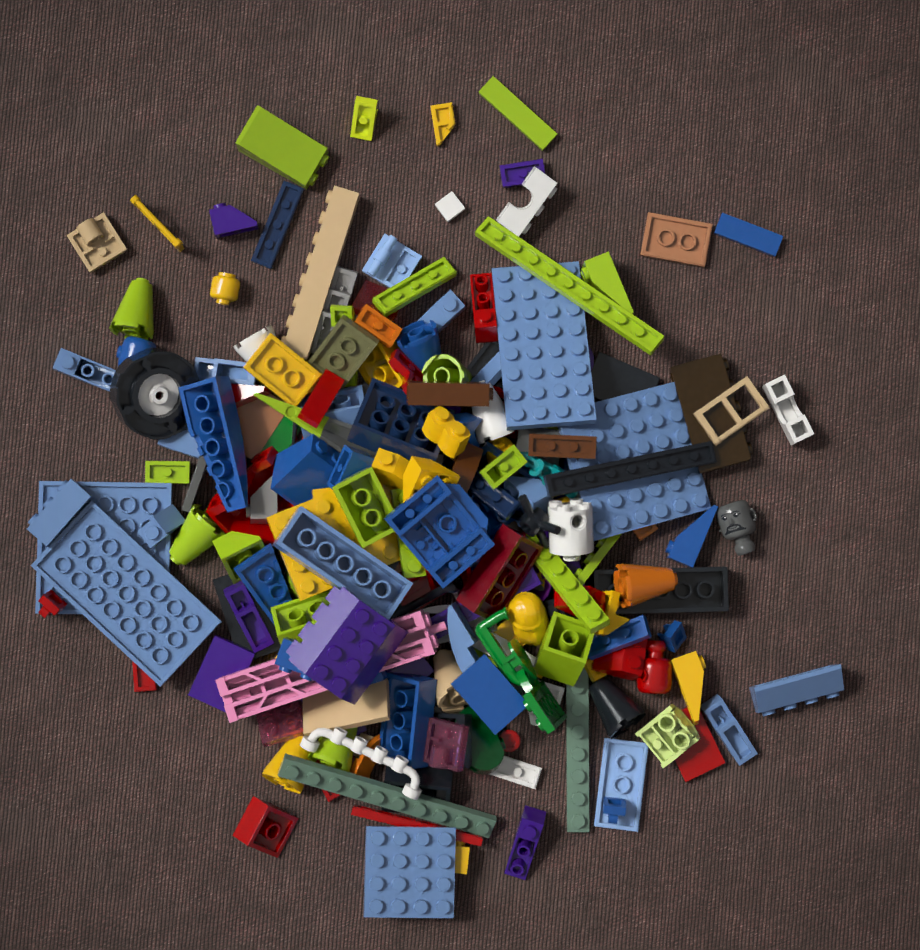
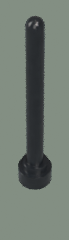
(454, 586)

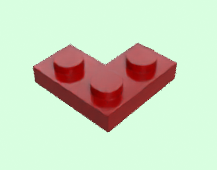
(402, 364)

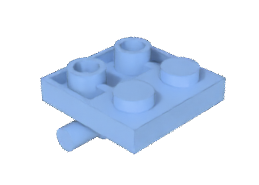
(391, 262)

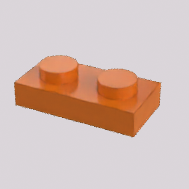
(378, 325)

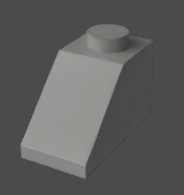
(262, 504)

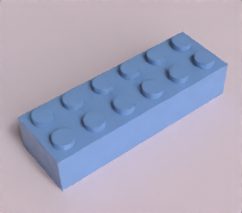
(341, 562)

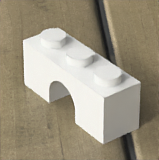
(517, 218)
(790, 418)

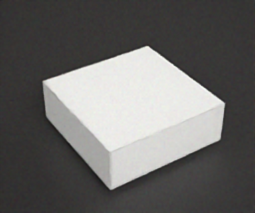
(449, 206)

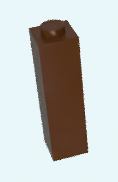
(448, 393)

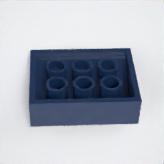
(391, 424)

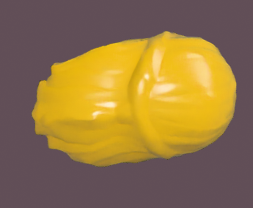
(528, 618)

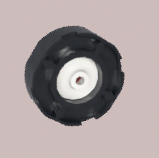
(135, 390)

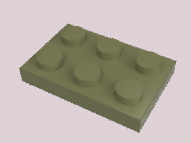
(344, 349)

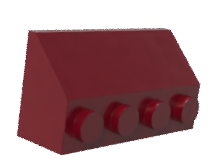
(499, 572)

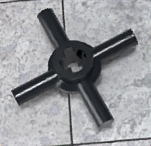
(535, 521)

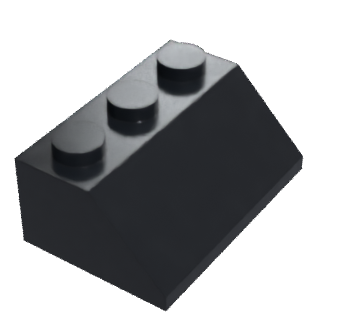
(433, 782)

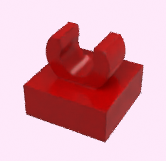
(51, 604)

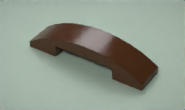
(467, 464)

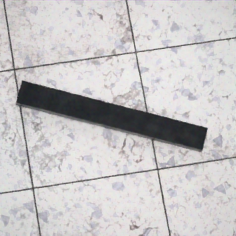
(629, 469)

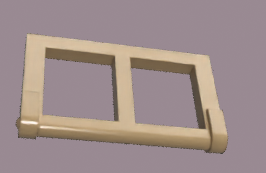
(739, 423)

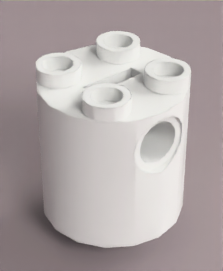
(576, 528)

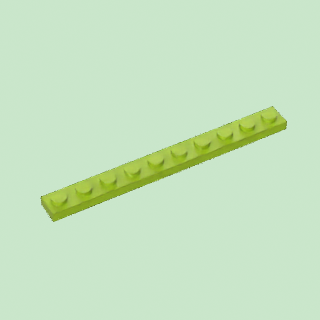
(569, 286)

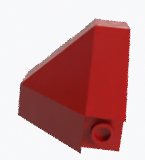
(236, 520)

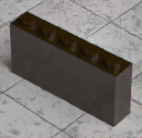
(696, 386)

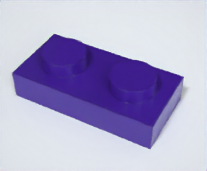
(515, 173)

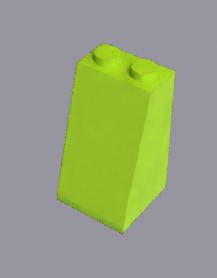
(282, 148)

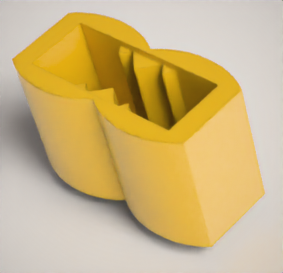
(446, 432)

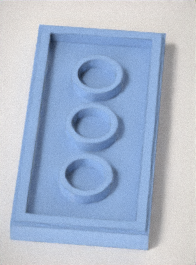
(623, 778)

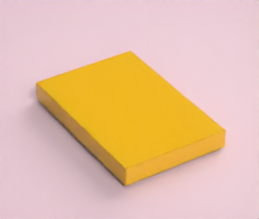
(282, 370)

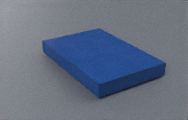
(489, 694)

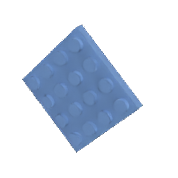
(409, 872)

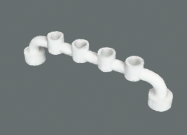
(359, 746)

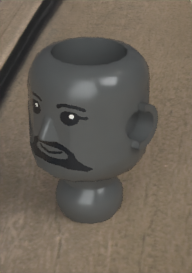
(737, 523)

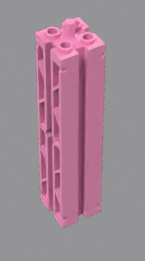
(267, 687)

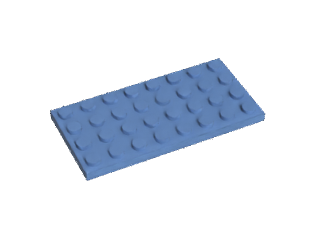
(542, 352)
(126, 593)

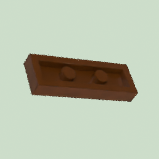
(562, 446)

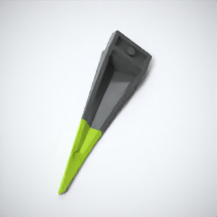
(329, 430)

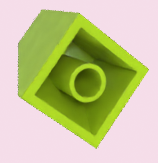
(563, 649)

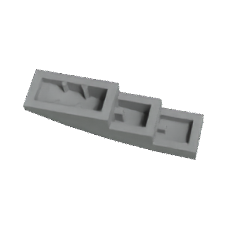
(338, 294)

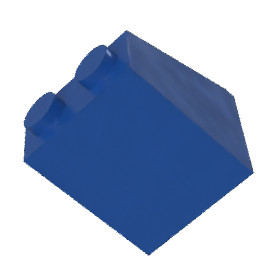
(302, 469)

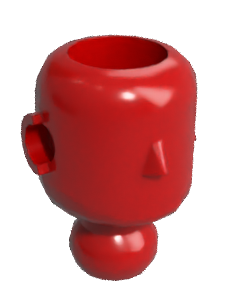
(656, 670)

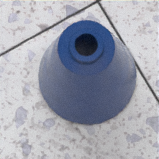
(420, 342)

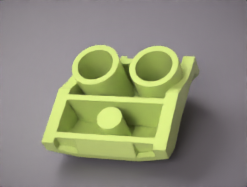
(669, 734)

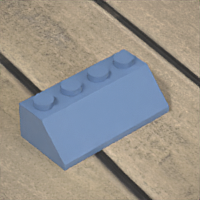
(797, 688)

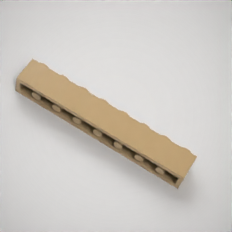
(321, 269)

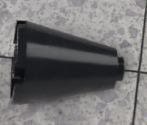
(615, 707)

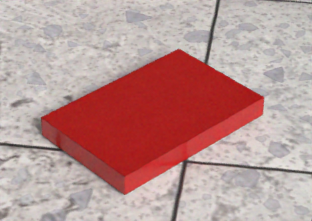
(702, 755)

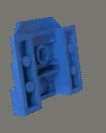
(442, 529)

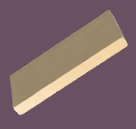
(330, 711)

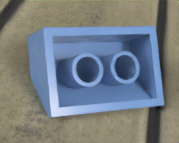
(344, 406)

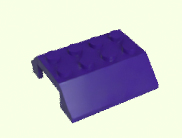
(345, 645)

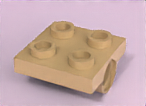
(96, 242)

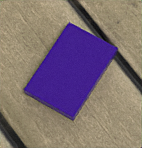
(221, 659)

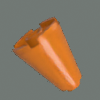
(642, 583)

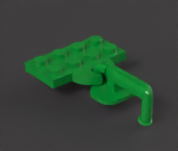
(537, 694)

